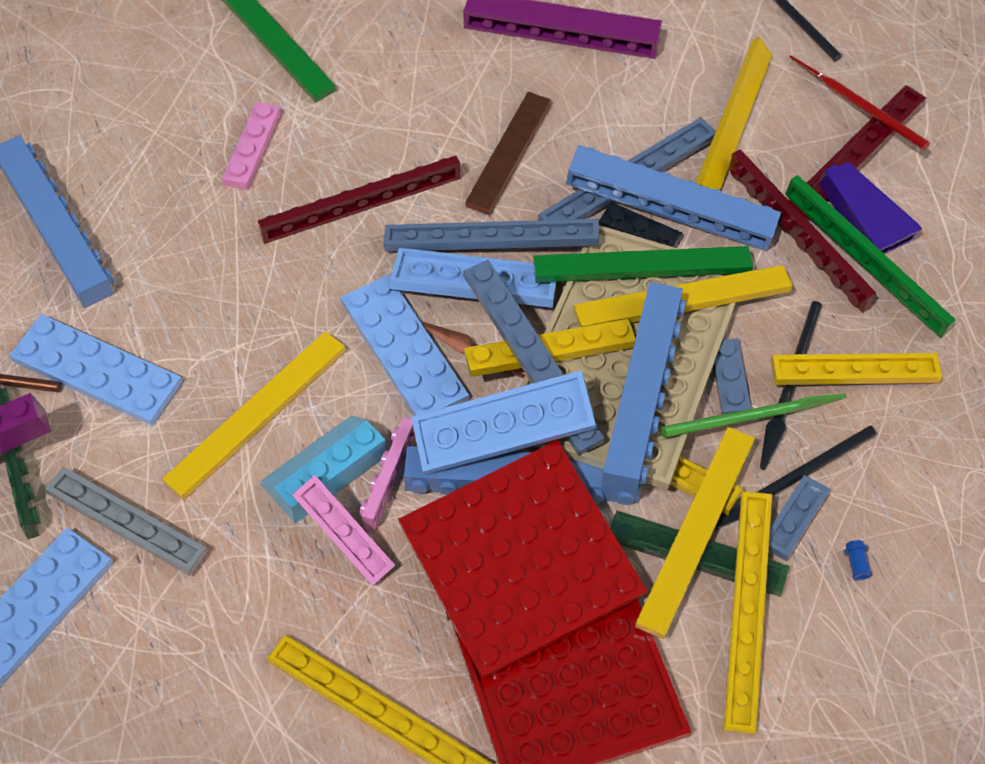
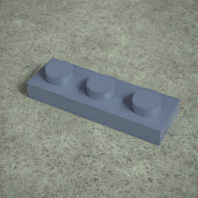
(731, 378)
(796, 516)

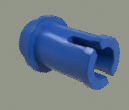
(858, 560)

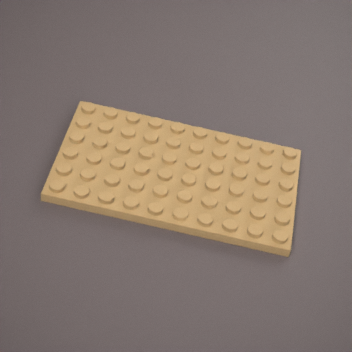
(606, 372)

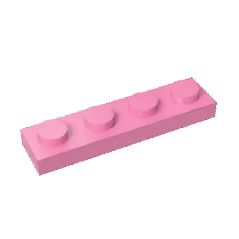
(251, 145)
(382, 485)
(343, 530)

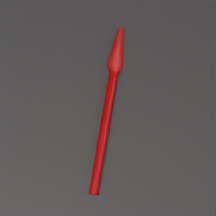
(867, 107)

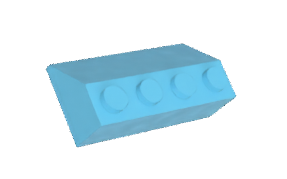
(334, 459)

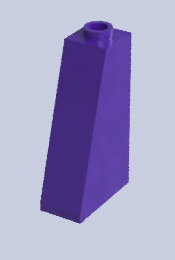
(868, 208)

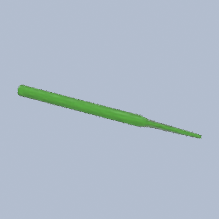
(748, 415)

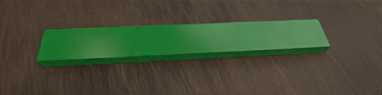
(282, 48)
(870, 257)
(642, 264)

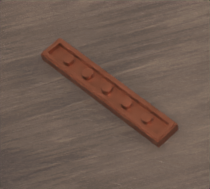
(508, 153)

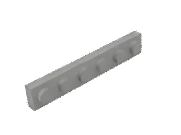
(126, 521)

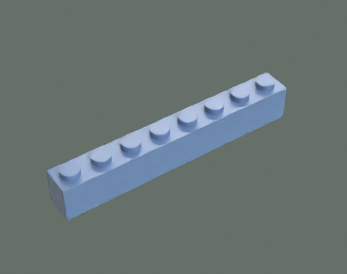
(673, 197)
(54, 223)
(642, 389)
(459, 476)

